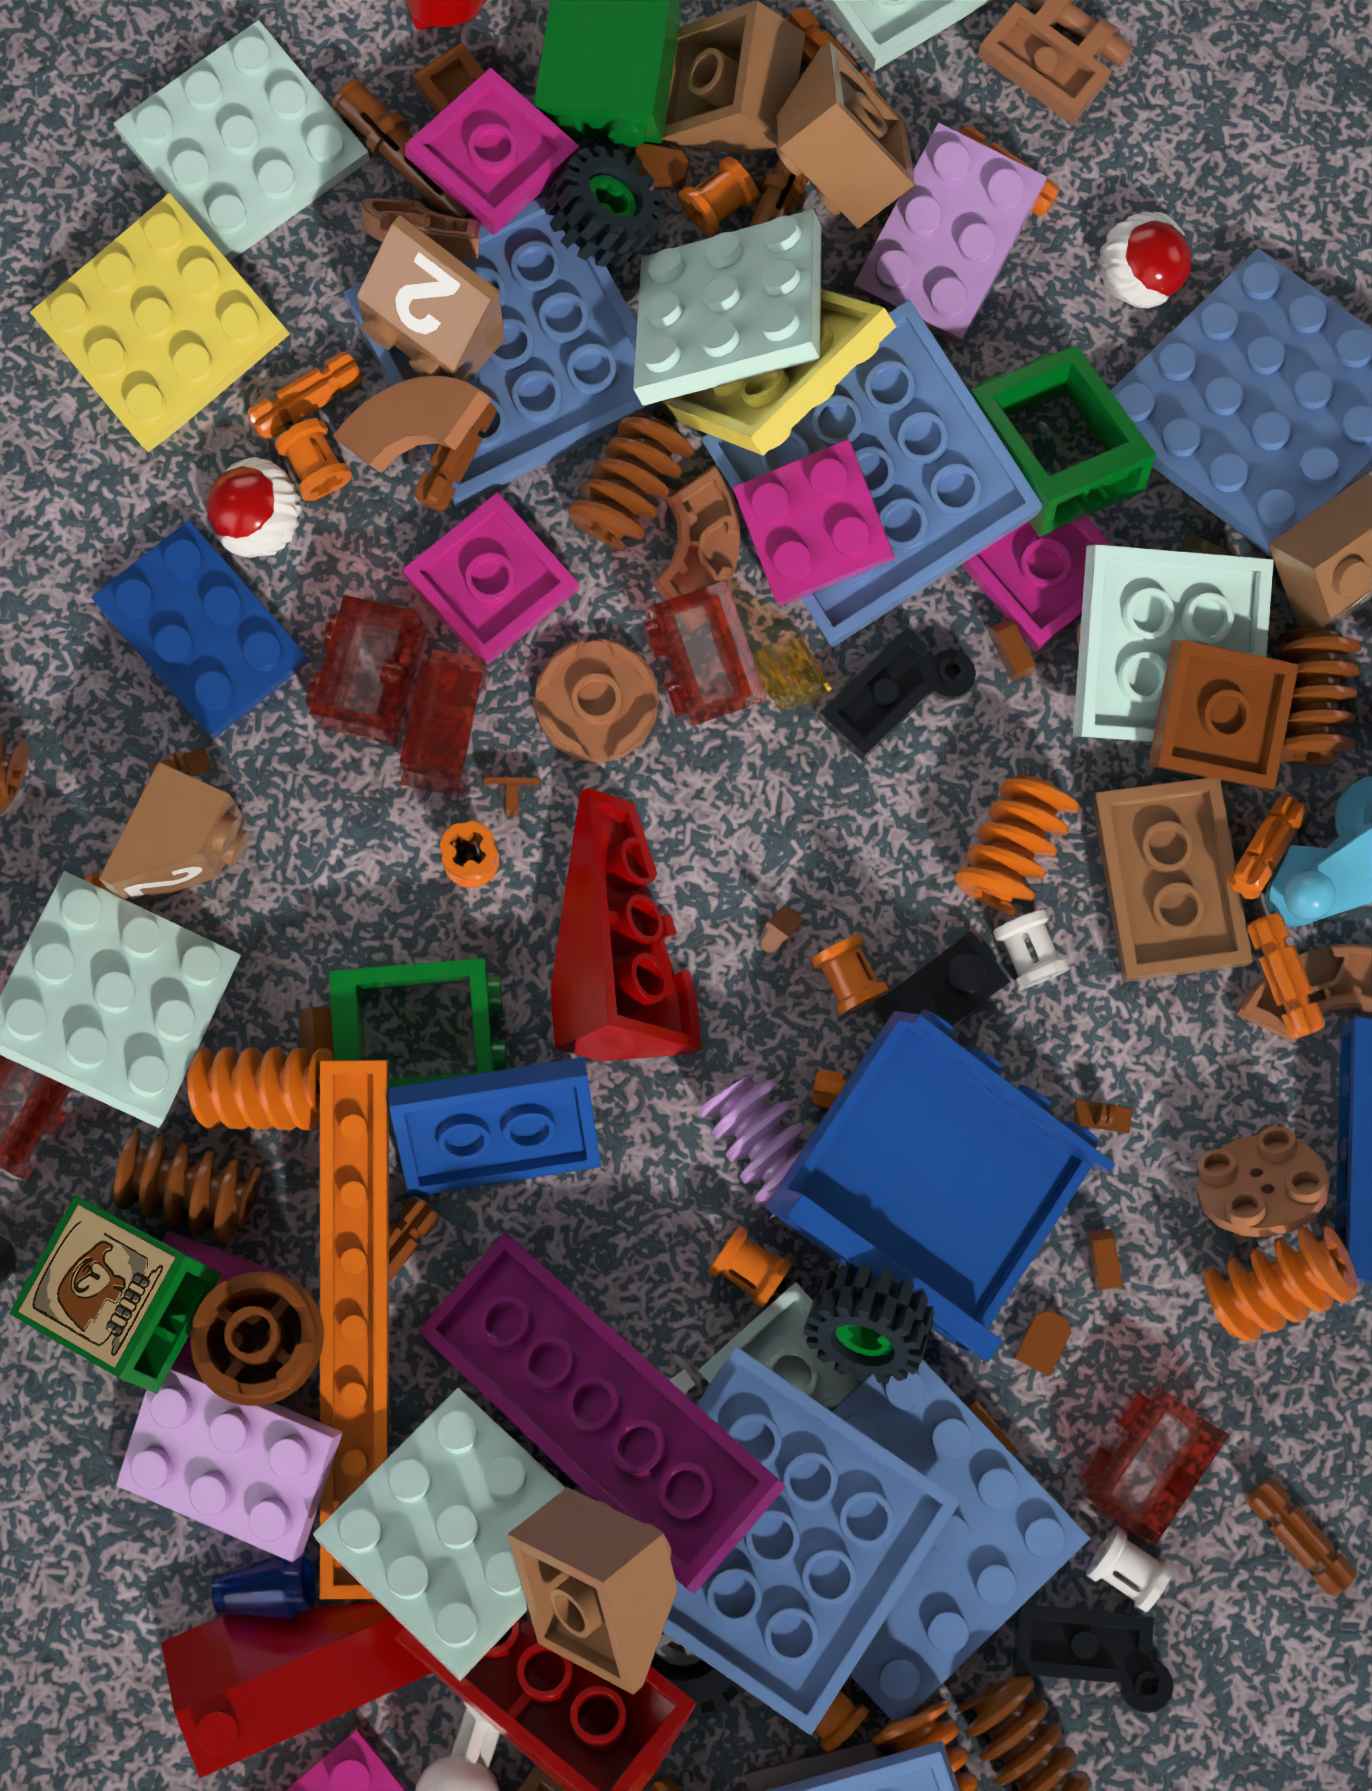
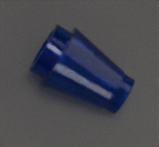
(266, 1588)

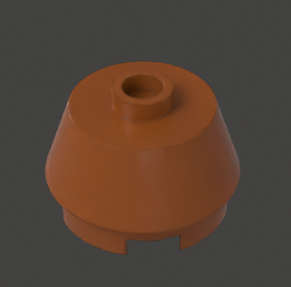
(256, 1338)

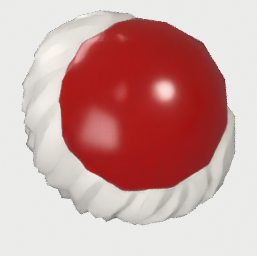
(1145, 259)
(253, 508)

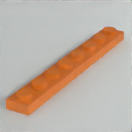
(353, 1286)

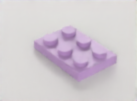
(950, 232)
(230, 1463)

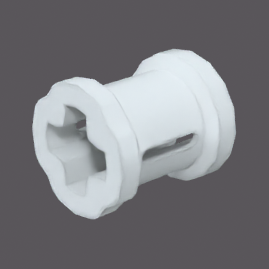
(1034, 928)
(1130, 1570)

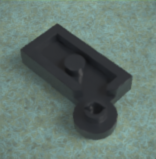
(893, 689)
(947, 985)
(1092, 1648)

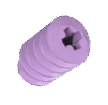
(757, 1133)

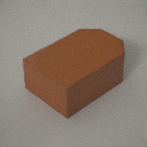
(664, 164)
(1012, 649)
(316, 1029)
(1104, 1260)
(1043, 1342)

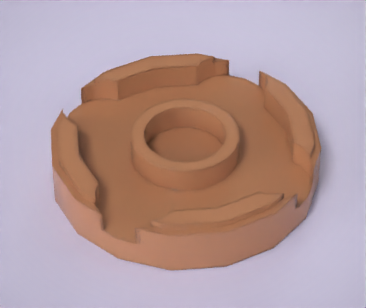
(596, 724)

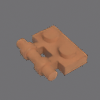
(1049, 64)

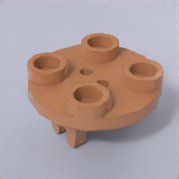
(1240, 1175)

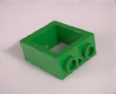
(1092, 483)
(485, 1000)

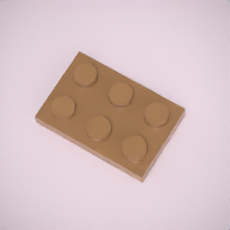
(1168, 879)

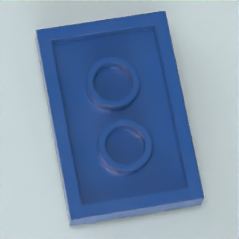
(200, 629)
(495, 1127)

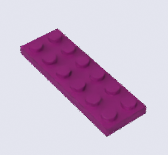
(601, 1409)

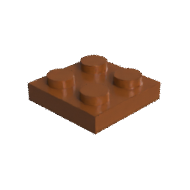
(1223, 714)

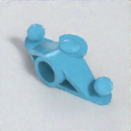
(1333, 879)

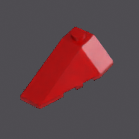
(611, 966)
(266, 1679)
(565, 1716)

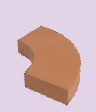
(454, 234)
(412, 415)
(708, 537)
(1337, 977)

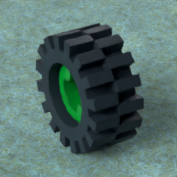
(618, 223)
(869, 1324)

